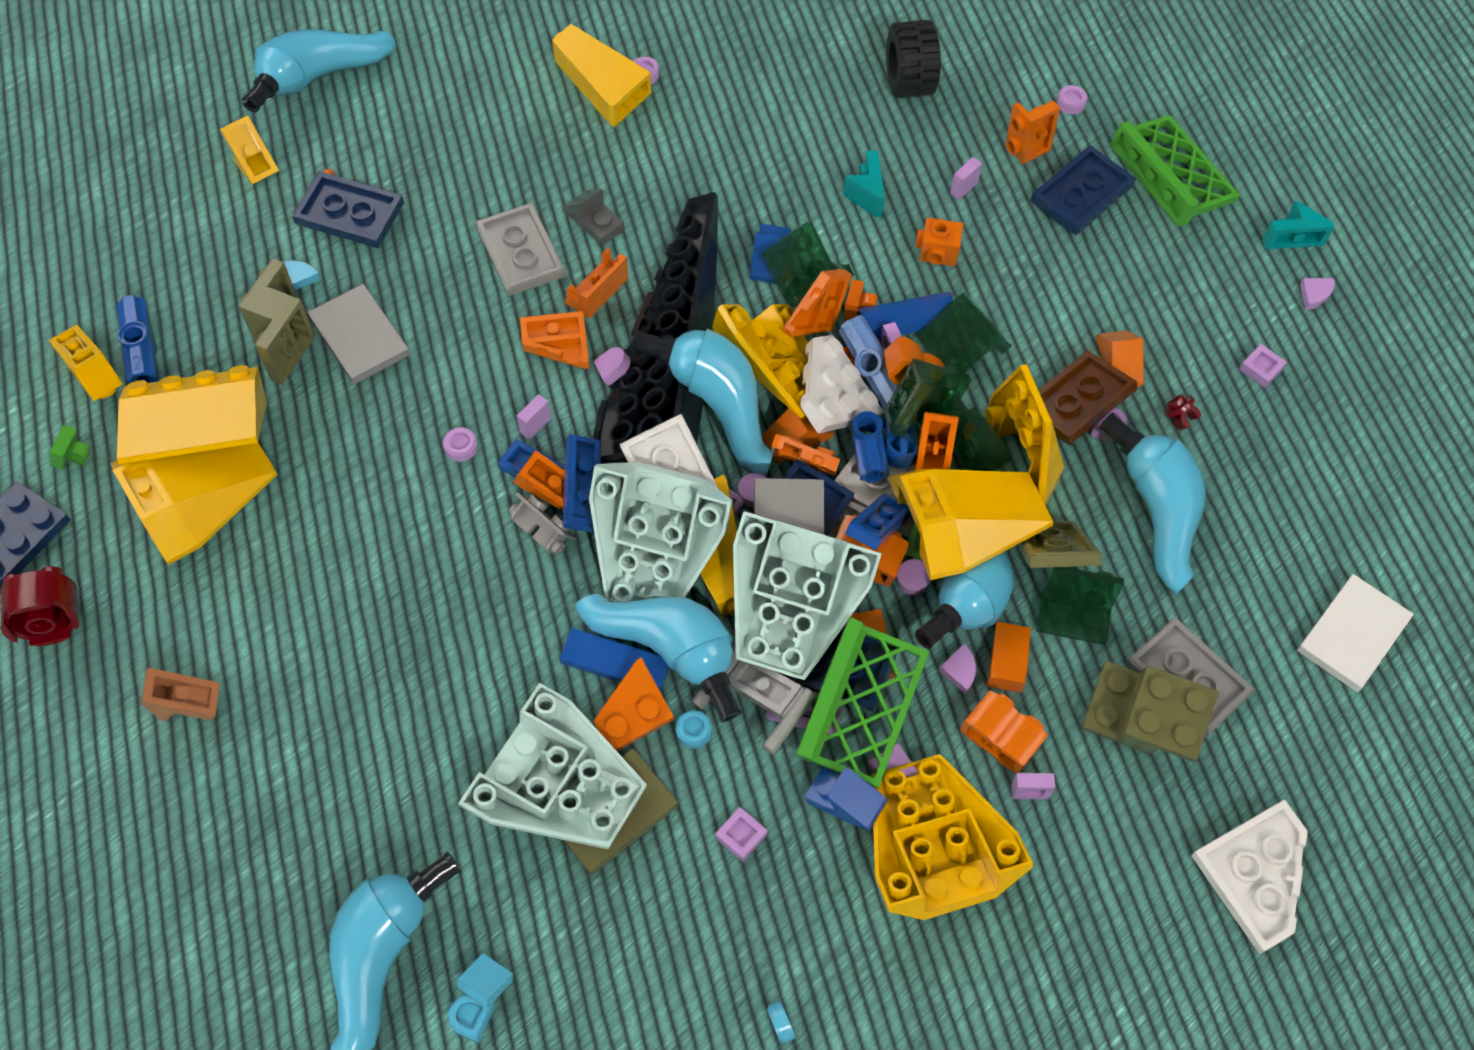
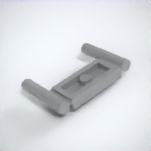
(769, 691)

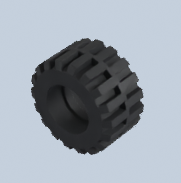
(913, 58)

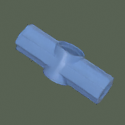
(864, 347)

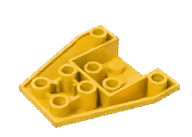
(773, 354)
(1020, 409)
(193, 494)
(969, 515)
(941, 843)

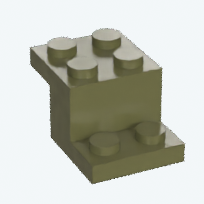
(277, 321)
(1150, 710)

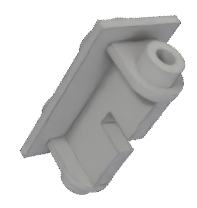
(532, 513)

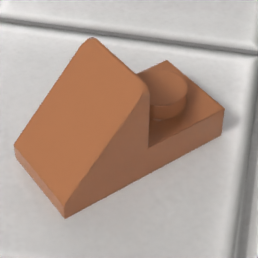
(179, 694)

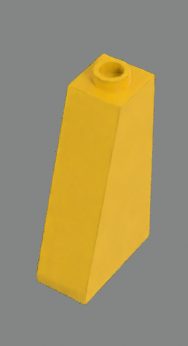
(602, 74)
(719, 570)

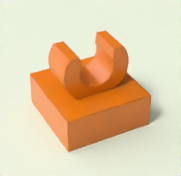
(857, 300)

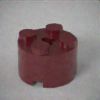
(39, 606)

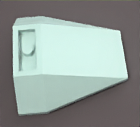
(653, 529)
(794, 592)
(556, 777)

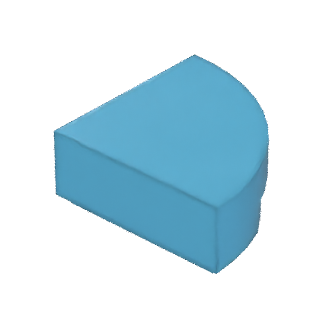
(301, 273)

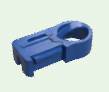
(906, 446)

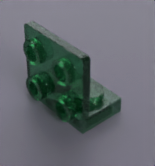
(798, 261)
(962, 335)
(922, 390)
(976, 440)
(1078, 604)

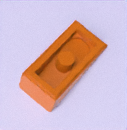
(542, 479)
(1009, 657)

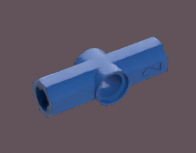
(137, 339)

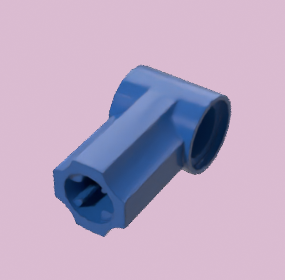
(869, 448)

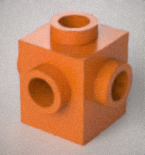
(939, 241)

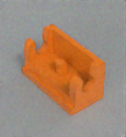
(598, 284)

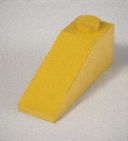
(86, 363)

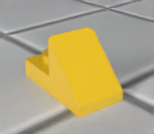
(248, 150)

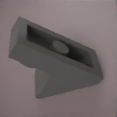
(594, 216)

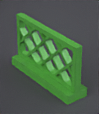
(1161, 177)
(833, 688)

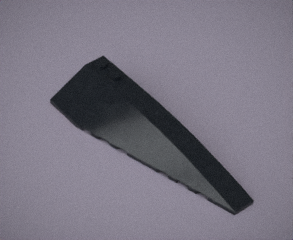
(679, 304)

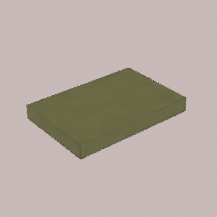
(1060, 546)
(649, 810)

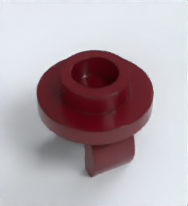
(1179, 407)

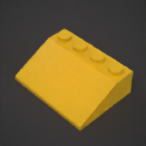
(190, 414)

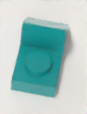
(867, 187)
(1300, 229)

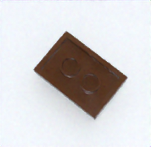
(1084, 395)

